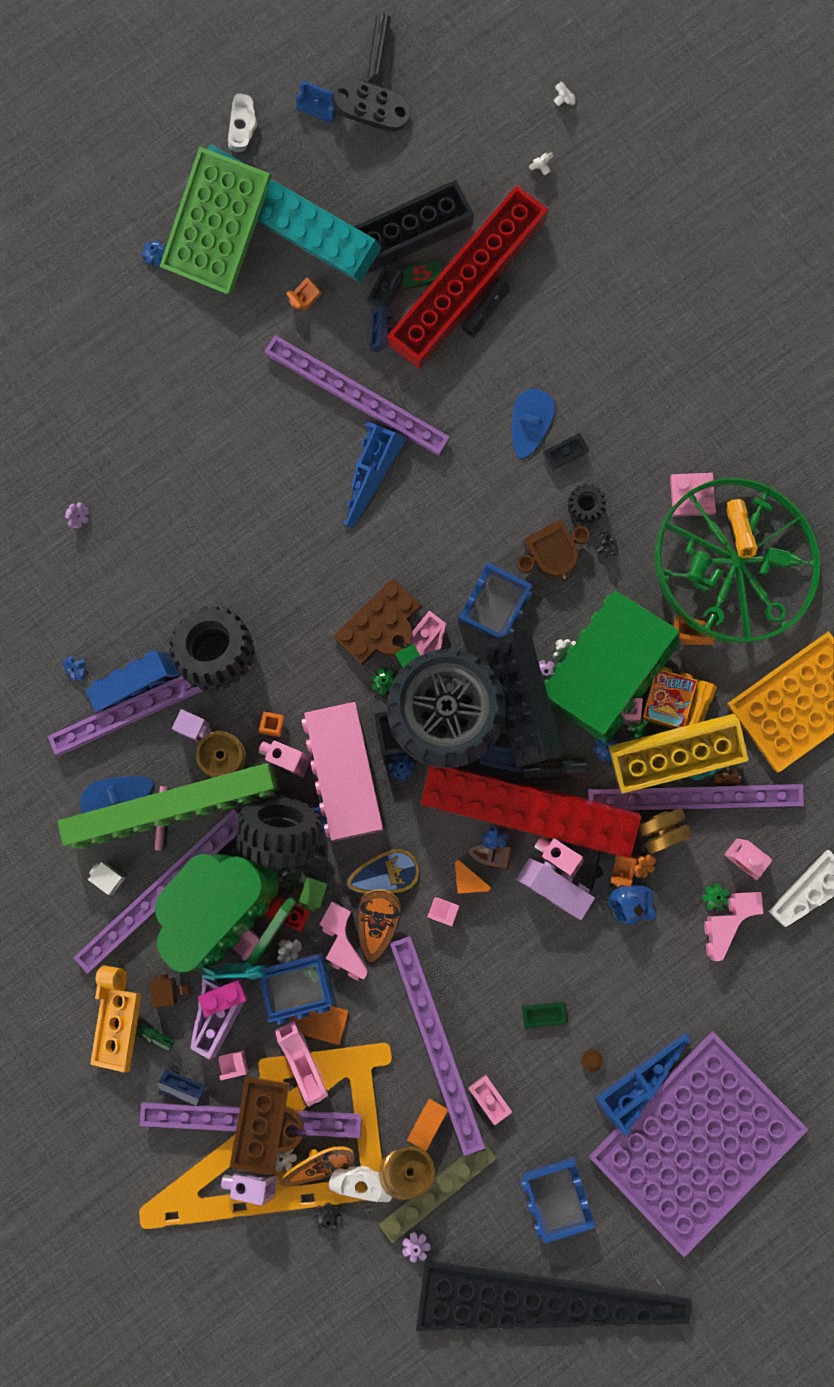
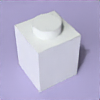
(106, 878)

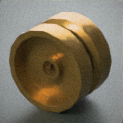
(209, 749)
(665, 830)
(407, 1173)

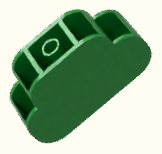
(210, 908)

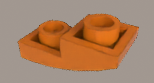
(427, 1125)

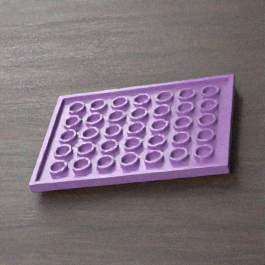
(699, 1144)

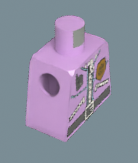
(250, 1186)

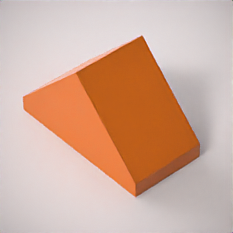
(689, 636)
(467, 880)

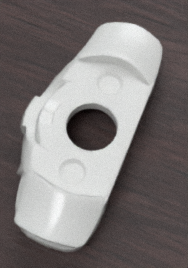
(241, 109)
(344, 1183)

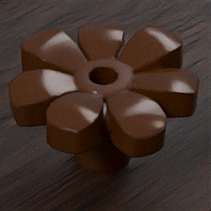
(727, 778)

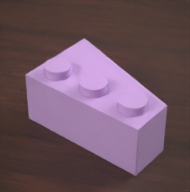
(556, 887)
(211, 1031)

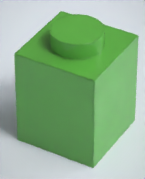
(313, 894)

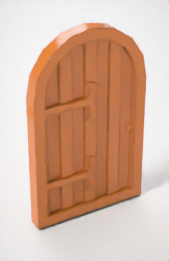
(323, 1026)

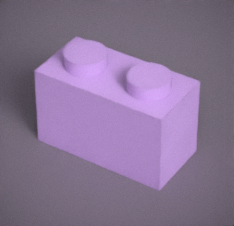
(191, 726)

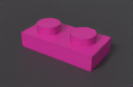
(222, 998)

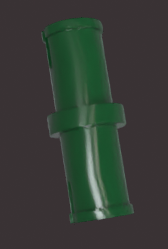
(153, 1037)

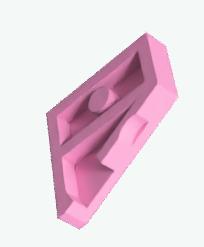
(428, 634)

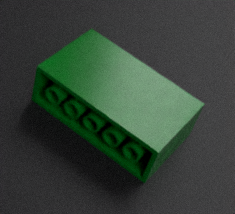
(611, 666)

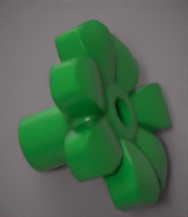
(383, 686)
(640, 729)
(711, 897)

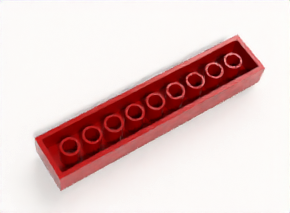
(467, 277)
(532, 809)

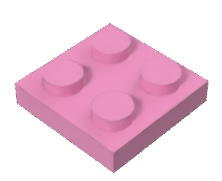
(682, 484)

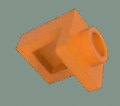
(304, 294)
(623, 871)

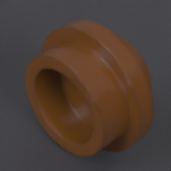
(592, 1060)

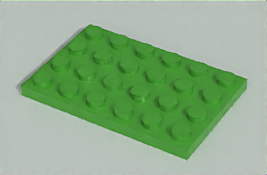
(215, 220)

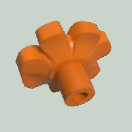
(644, 865)

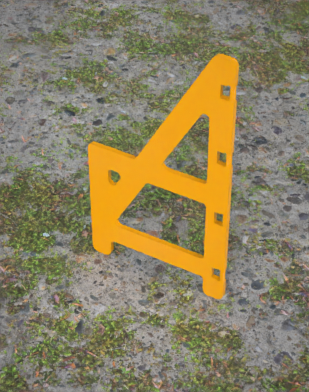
(335, 1065)

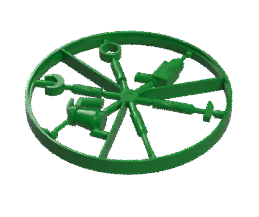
(701, 561)

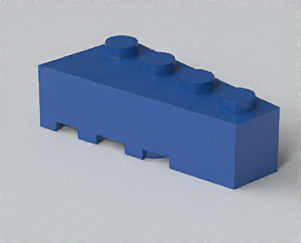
(132, 680)

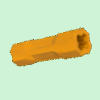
(745, 540)
(702, 698)

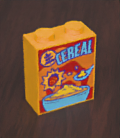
(669, 699)

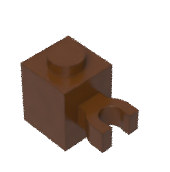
(165, 991)

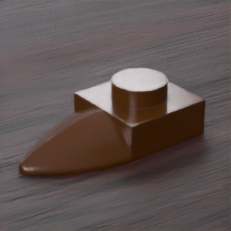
(494, 858)

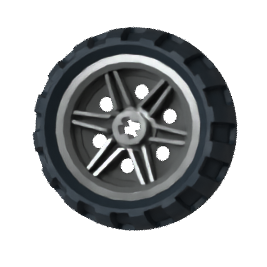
(421, 736)

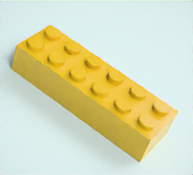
(678, 753)

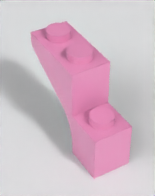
(723, 928)
(342, 952)
(302, 1063)

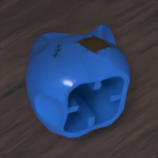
(632, 904)

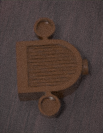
(553, 551)

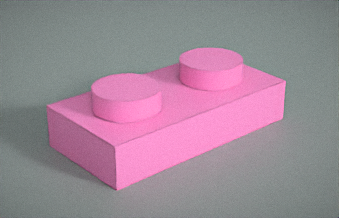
(490, 1099)

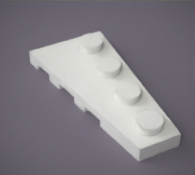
(807, 892)

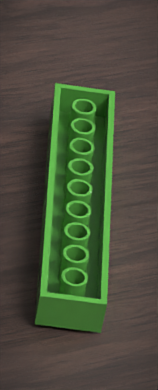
(169, 805)

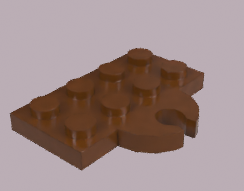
(380, 624)
(263, 1126)

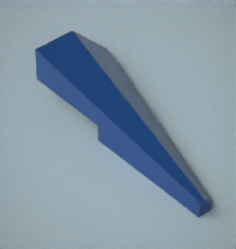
(378, 454)
(631, 1093)

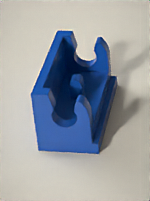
(316, 102)

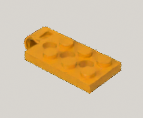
(110, 986)

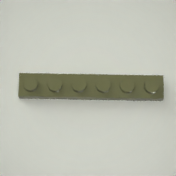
(442, 1188)

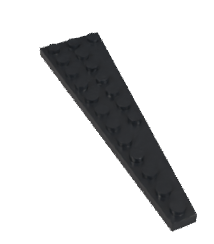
(491, 1298)

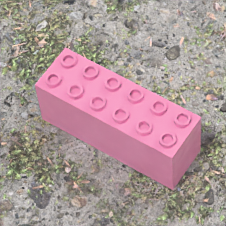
(342, 772)

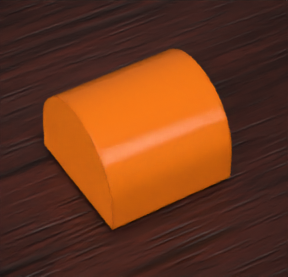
(271, 724)

